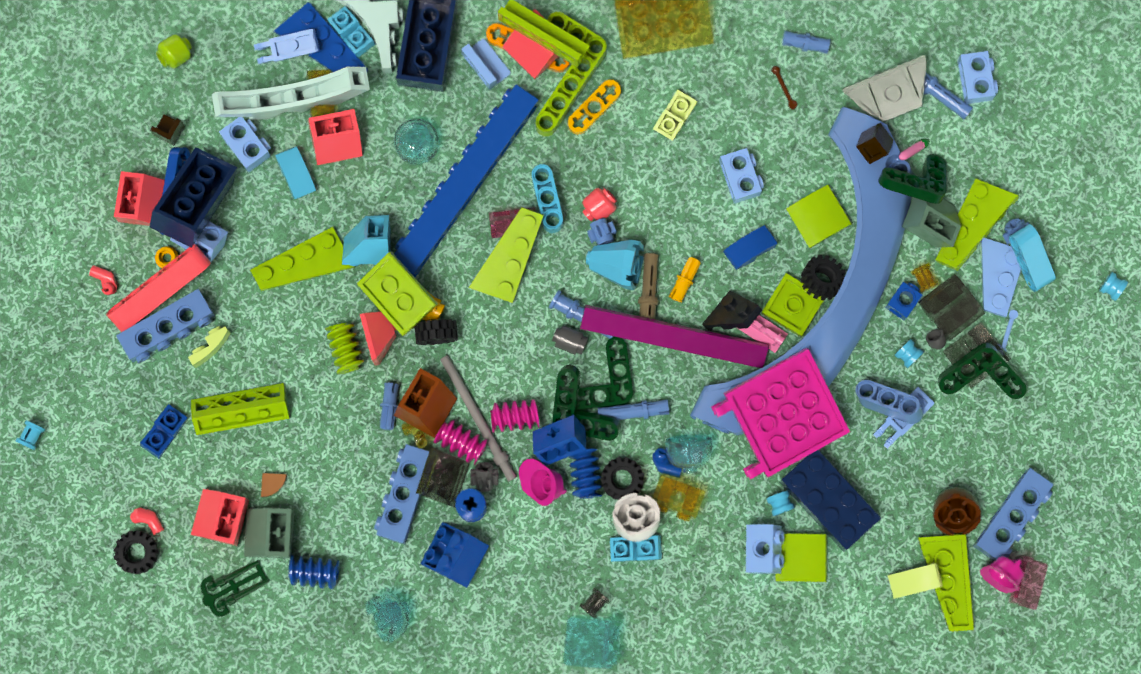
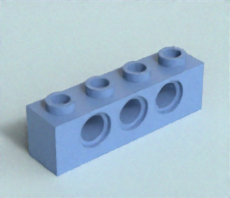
(131, 338)
(1030, 482)
(399, 531)

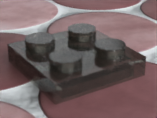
(442, 477)

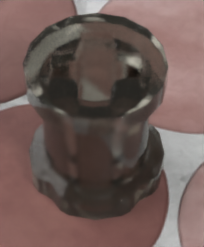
(594, 603)

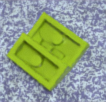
(819, 216)
(804, 558)

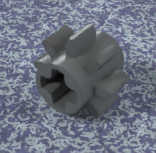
(484, 477)

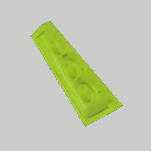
(977, 216)
(307, 260)
(507, 262)
(953, 567)

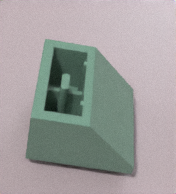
(933, 222)
(269, 533)

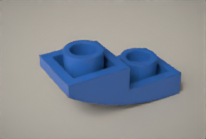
(749, 247)
(163, 431)

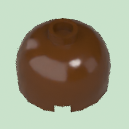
(956, 511)

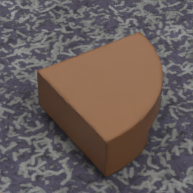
(272, 483)

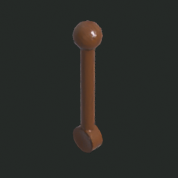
(792, 103)

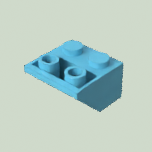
(367, 241)

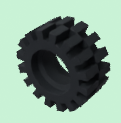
(826, 267)
(436, 332)
(622, 464)
(123, 545)

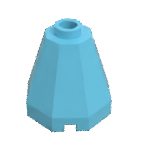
(617, 261)

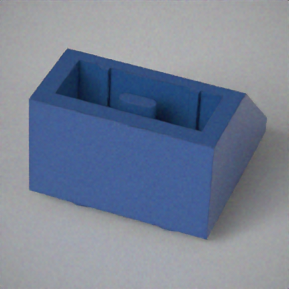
(454, 554)

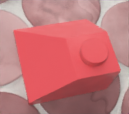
(379, 334)

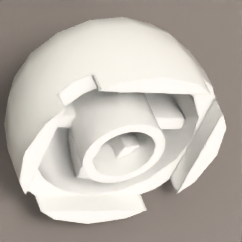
(636, 517)

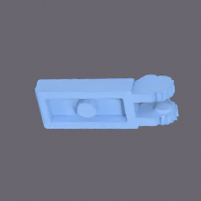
(289, 46)
(900, 426)

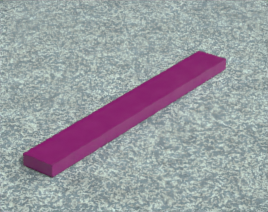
(674, 336)

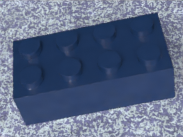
(426, 44)
(193, 197)
(830, 500)

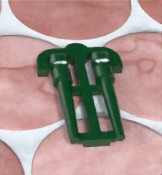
(209, 600)

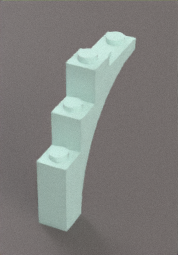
(379, 19)
(295, 97)

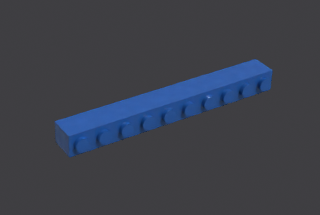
(465, 178)

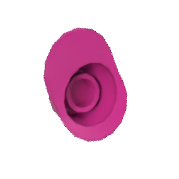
(541, 482)
(1003, 574)

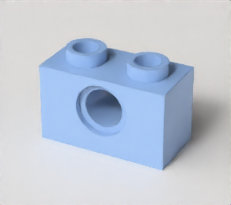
(756, 538)

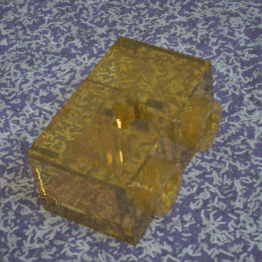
(690, 495)

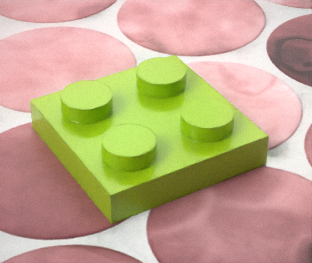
(792, 305)

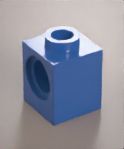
(899, 309)

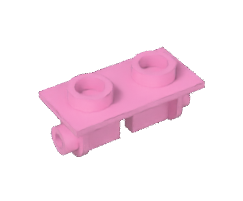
(766, 333)

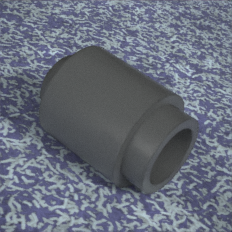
(570, 340)

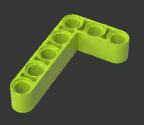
(572, 75)

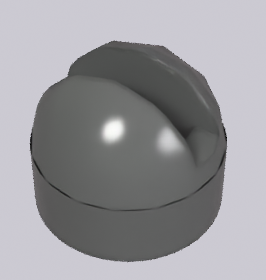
(936, 339)

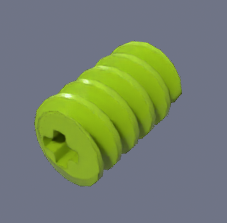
(344, 348)

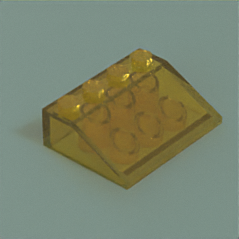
(661, 25)

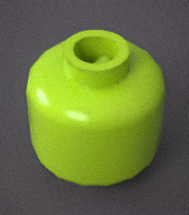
(174, 51)

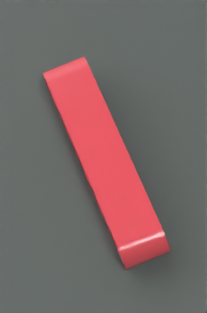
(158, 288)

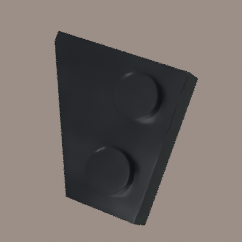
(732, 313)

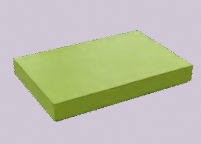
(397, 293)

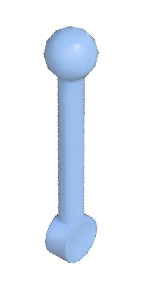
(1013, 314)

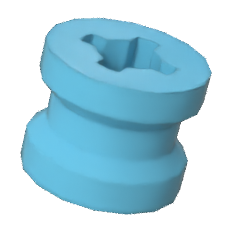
(1113, 286)
(909, 353)
(780, 503)

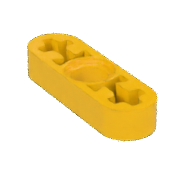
(594, 98)

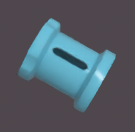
(30, 435)

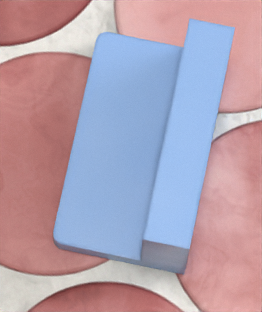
(485, 63)

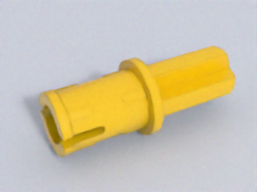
(685, 279)

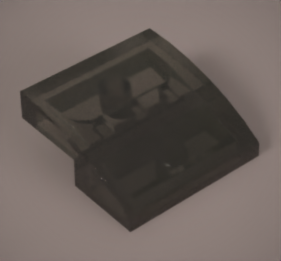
(951, 307)
(968, 342)

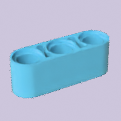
(544, 188)
(1032, 257)

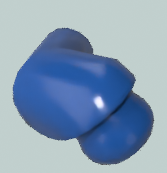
(663, 465)

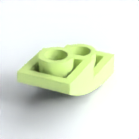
(675, 115)
(215, 340)
(915, 580)

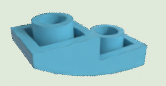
(351, 31)
(295, 172)
(626, 550)

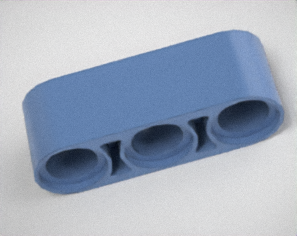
(897, 409)

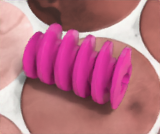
(514, 415)
(460, 441)

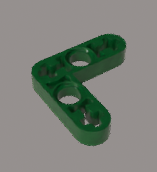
(922, 187)
(986, 364)
(573, 390)
(610, 390)

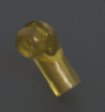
(418, 435)

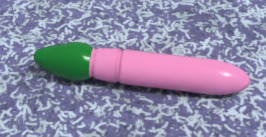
(915, 148)

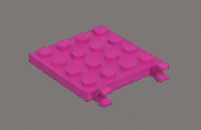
(784, 413)

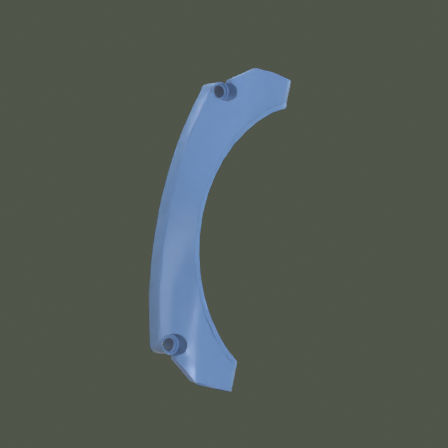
(874, 254)

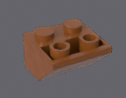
(426, 403)

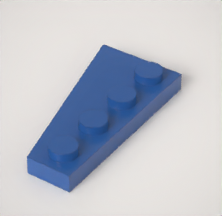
(333, 51)

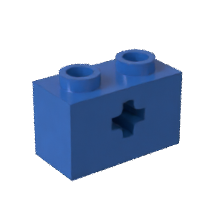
(559, 440)

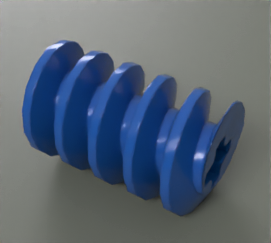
(585, 474)
(465, 497)
(313, 572)

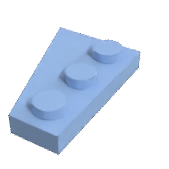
(999, 276)

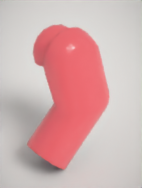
(107, 279)
(148, 517)

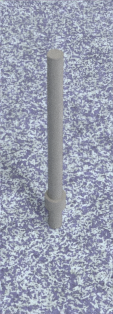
(500, 458)

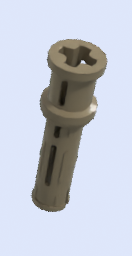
(648, 300)

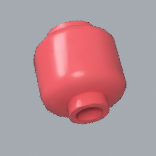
(599, 204)

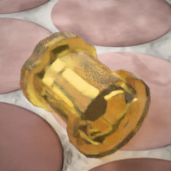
(925, 277)

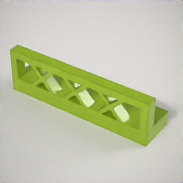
(543, 32)
(239, 412)

